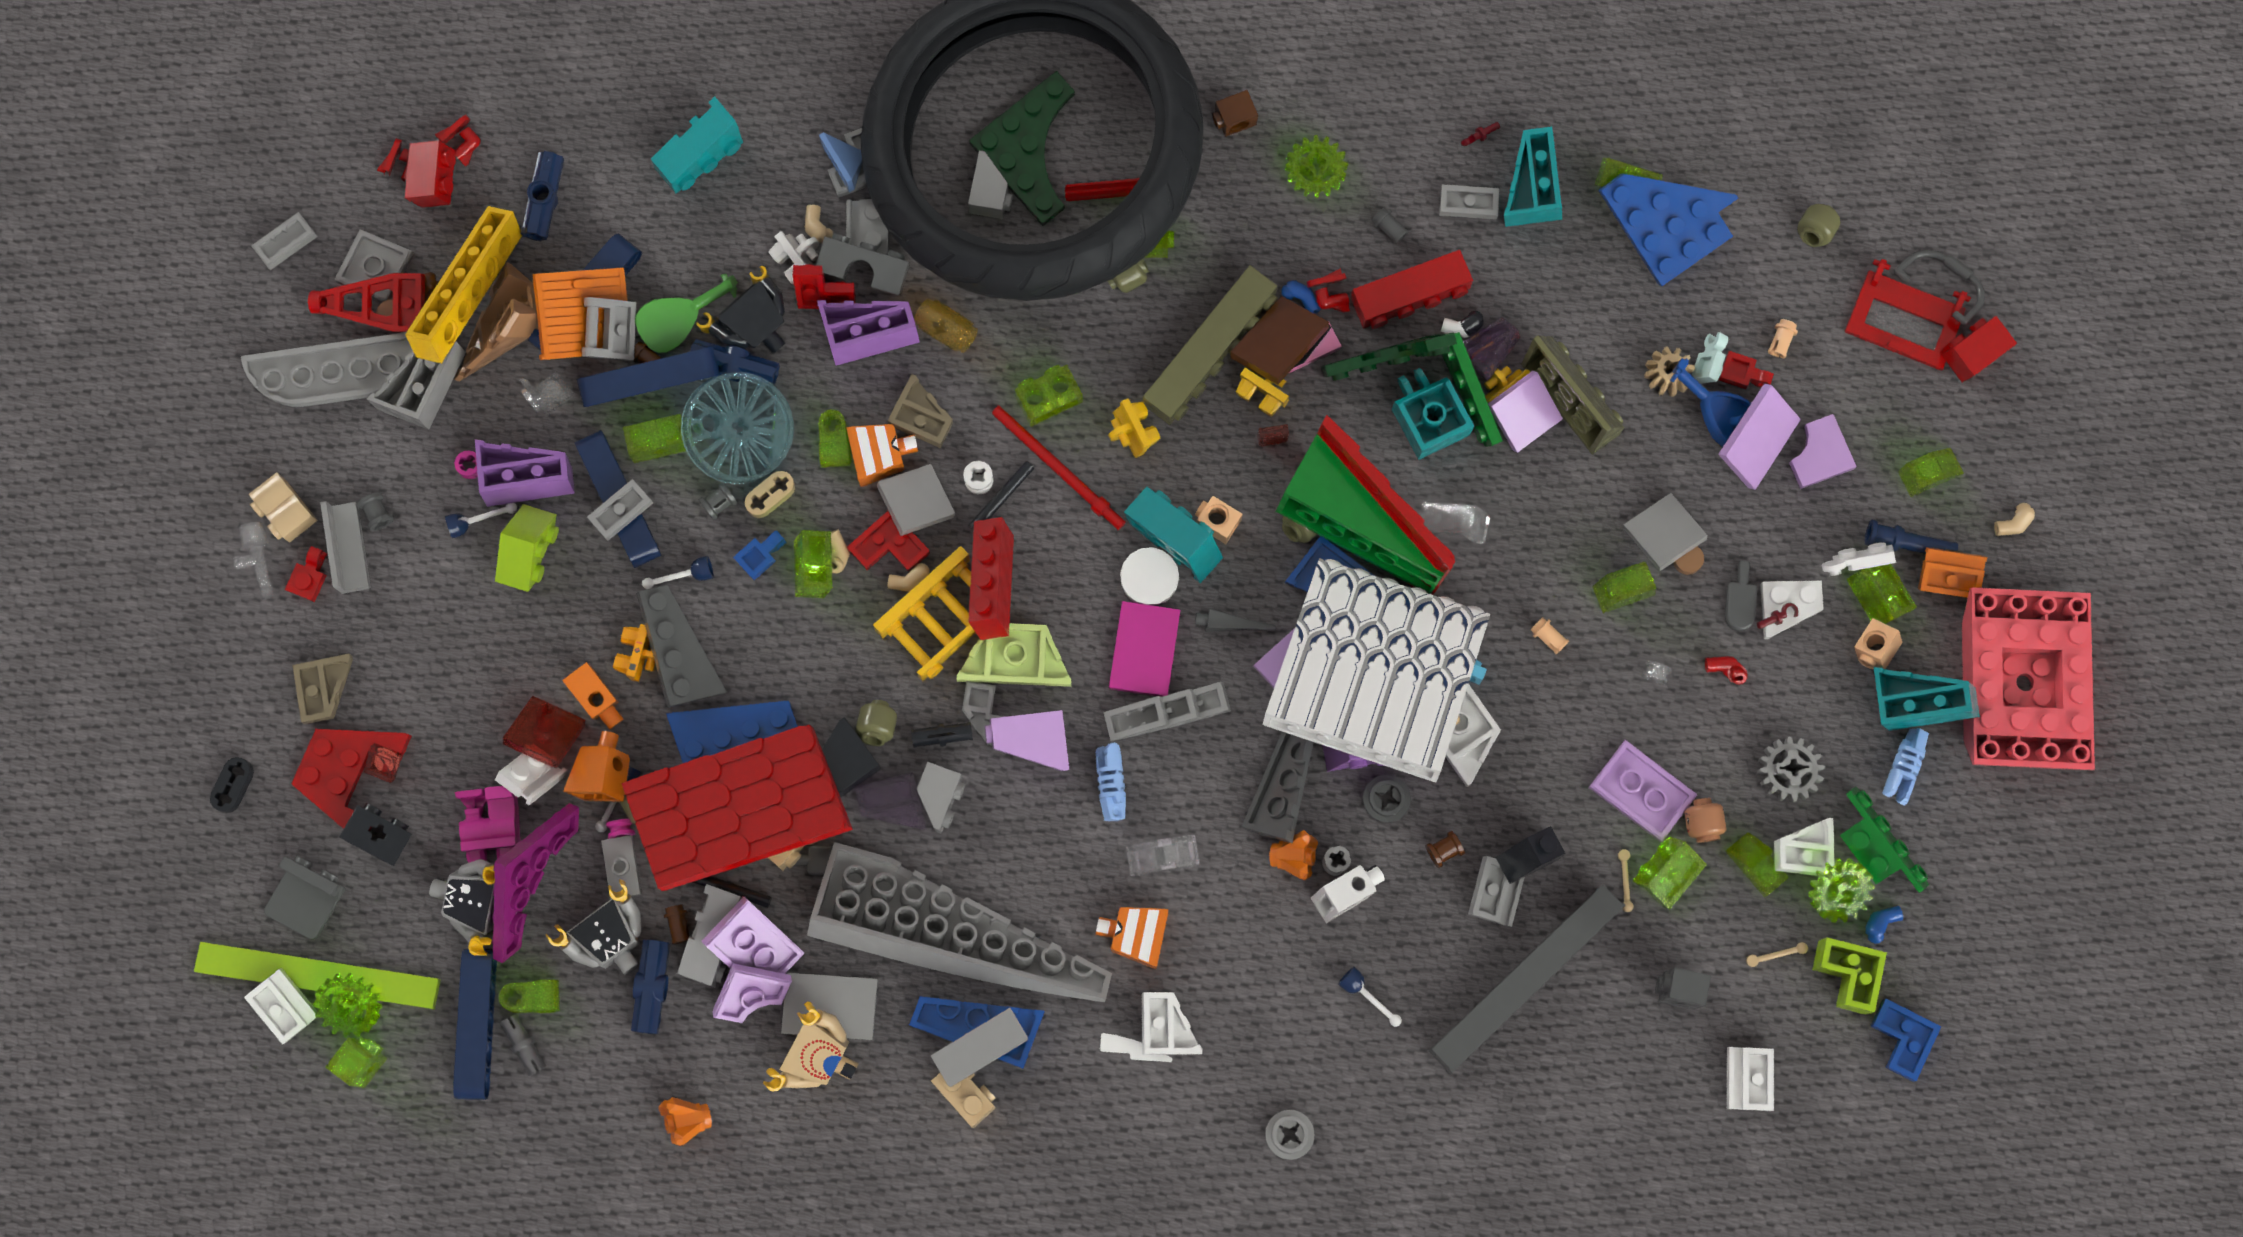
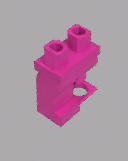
(498, 831)

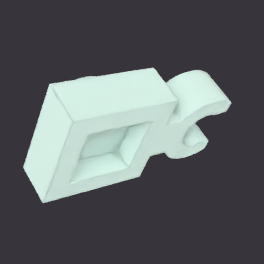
(1710, 362)

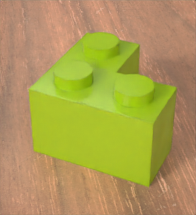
(523, 547)
(1859, 969)

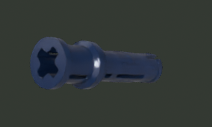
(1899, 538)

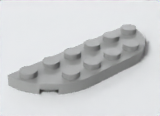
(326, 370)

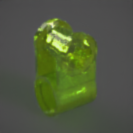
(833, 445)
(537, 996)

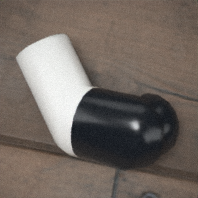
(1466, 326)

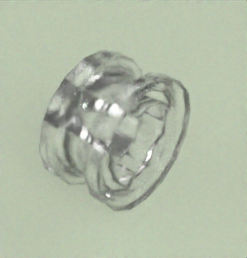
(1656, 672)

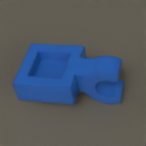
(757, 557)

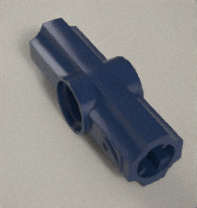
(540, 212)
(740, 360)
(650, 987)

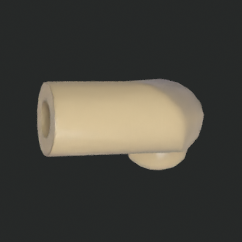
(813, 226)
(2019, 523)
(839, 552)
(908, 582)

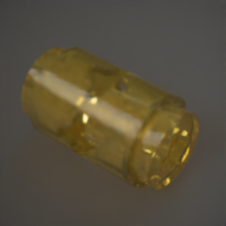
(959, 331)

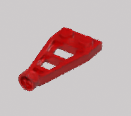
(407, 300)

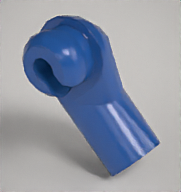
(1301, 292)
(1878, 923)

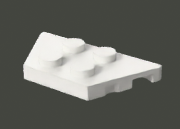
(1471, 738)

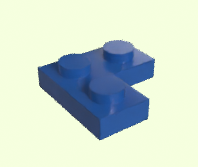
(1913, 1034)

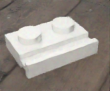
(529, 777)
(281, 1006)
(1750, 1079)

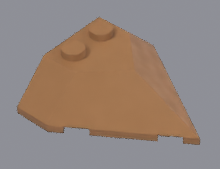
(504, 322)

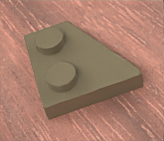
(920, 414)
(321, 686)

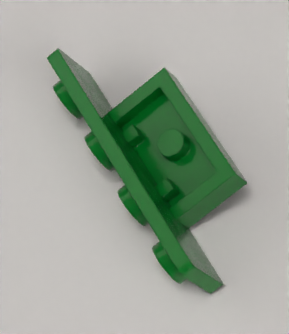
(1877, 847)

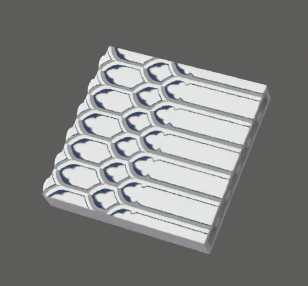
(1377, 669)

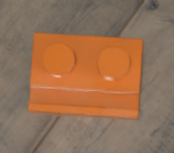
(1951, 572)

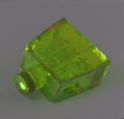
(1626, 587)

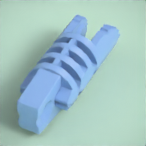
(1906, 765)
(1111, 782)

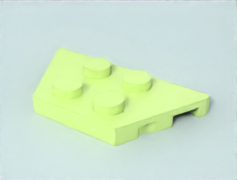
(1021, 658)

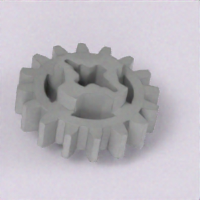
(1791, 782)

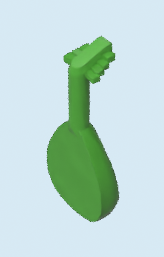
(669, 320)

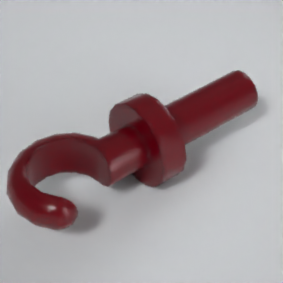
(1480, 134)
(1777, 617)

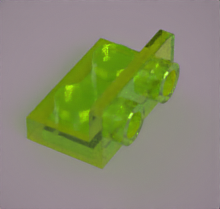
(1881, 593)
(1670, 871)

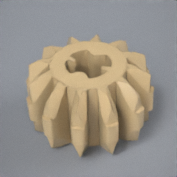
(1657, 367)

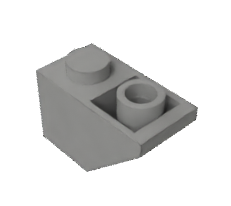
(938, 791)

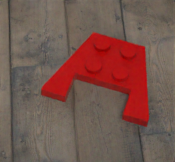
(336, 764)

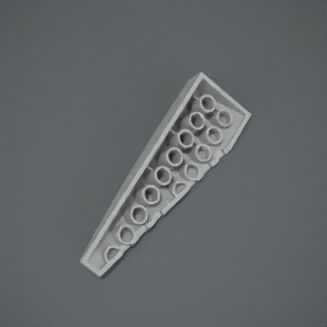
(900, 915)

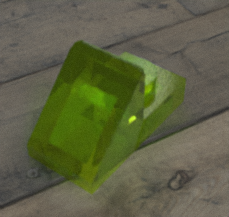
(1756, 863)

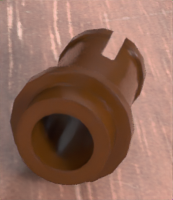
(643, 353)
(677, 923)

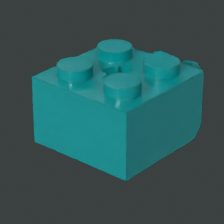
(1434, 399)

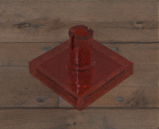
(544, 732)

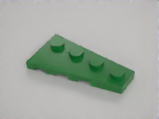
(1471, 393)

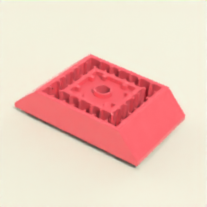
(2050, 644)

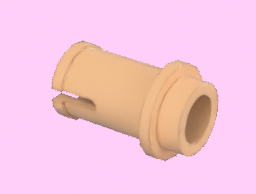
(1784, 333)
(1549, 635)

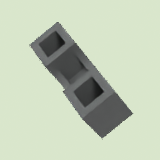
(889, 270)

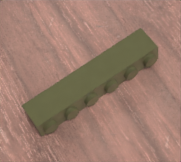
(1210, 345)

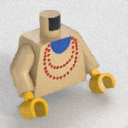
(814, 1053)

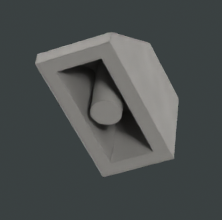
(989, 190)

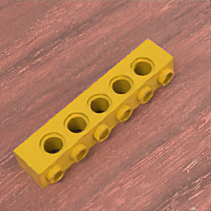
(464, 285)

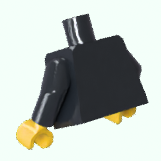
(751, 317)

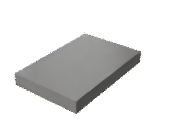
(845, 997)

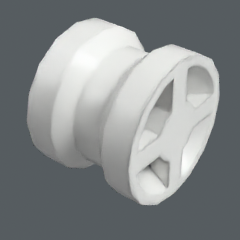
(975, 482)

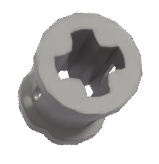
(1346, 860)

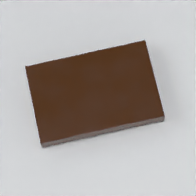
(1279, 340)

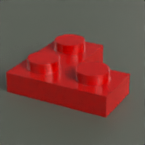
(811, 286)
(885, 538)

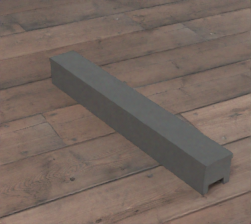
(1526, 979)

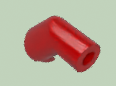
(1729, 667)

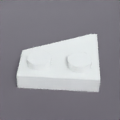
(1804, 594)

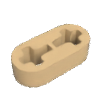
(764, 489)

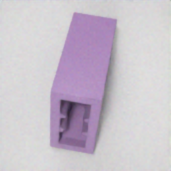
(1031, 737)

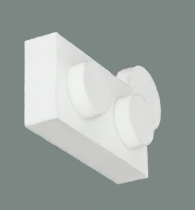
(1875, 555)

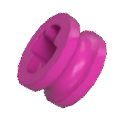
(466, 456)
(620, 828)

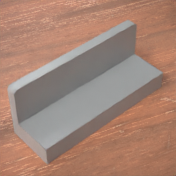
(345, 547)
(979, 1047)

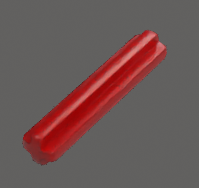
(1099, 190)

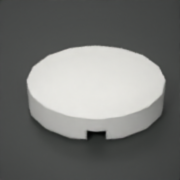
(1149, 576)

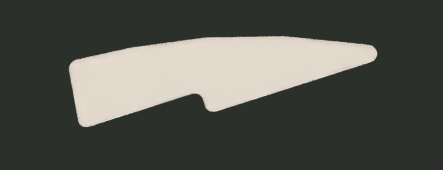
(1120, 1044)

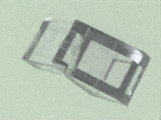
(1162, 855)

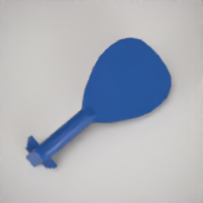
(1719, 409)

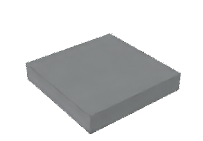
(373, 258)
(915, 499)
(1665, 532)

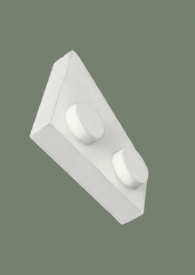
(1806, 849)
(1165, 1027)

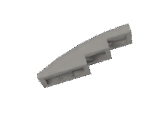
(1167, 711)

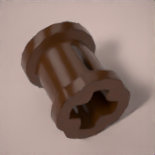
(1445, 849)

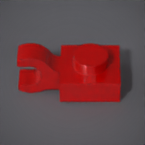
(1740, 370)
(307, 579)

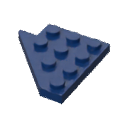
(1668, 221)

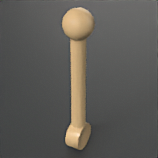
(1623, 856)
(1753, 960)

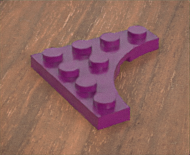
(519, 875)

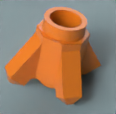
(1295, 856)
(684, 1119)

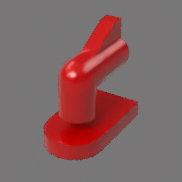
(472, 140)
(390, 160)
(1325, 301)

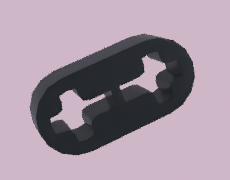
(237, 789)

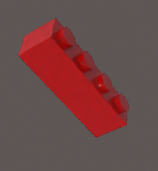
(1412, 289)
(991, 578)

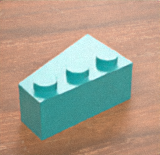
(698, 148)
(1535, 182)
(1175, 532)
(1922, 700)

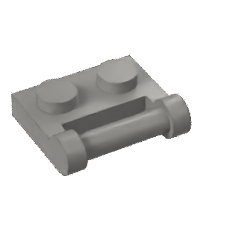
(617, 331)

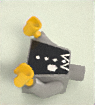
(469, 902)
(605, 934)

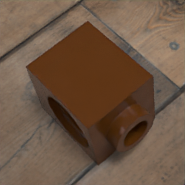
(1235, 113)

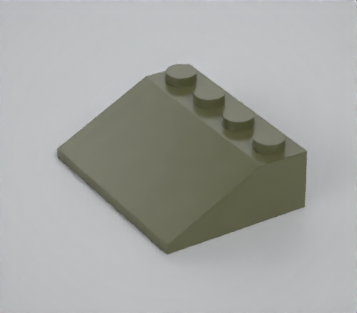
(1572, 393)

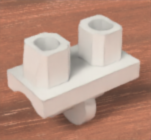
(788, 247)

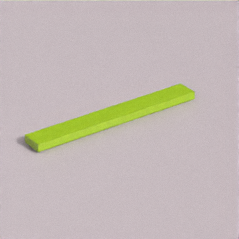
(312, 973)

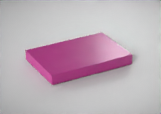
(1144, 649)

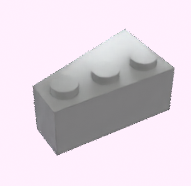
(418, 388)
(697, 960)

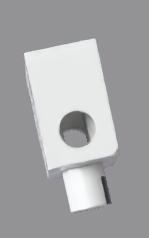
(1347, 891)

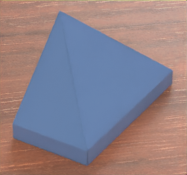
(844, 158)

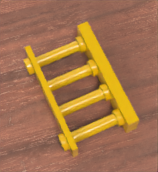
(913, 605)

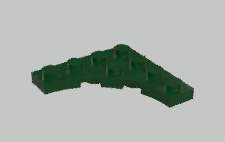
(1018, 145)
(1425, 346)

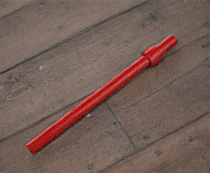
(1099, 505)

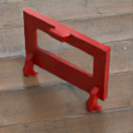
(1905, 318)

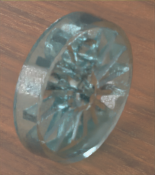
(781, 431)

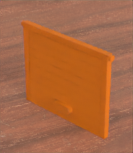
(562, 309)

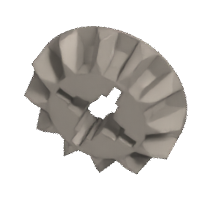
(1304, 1133)

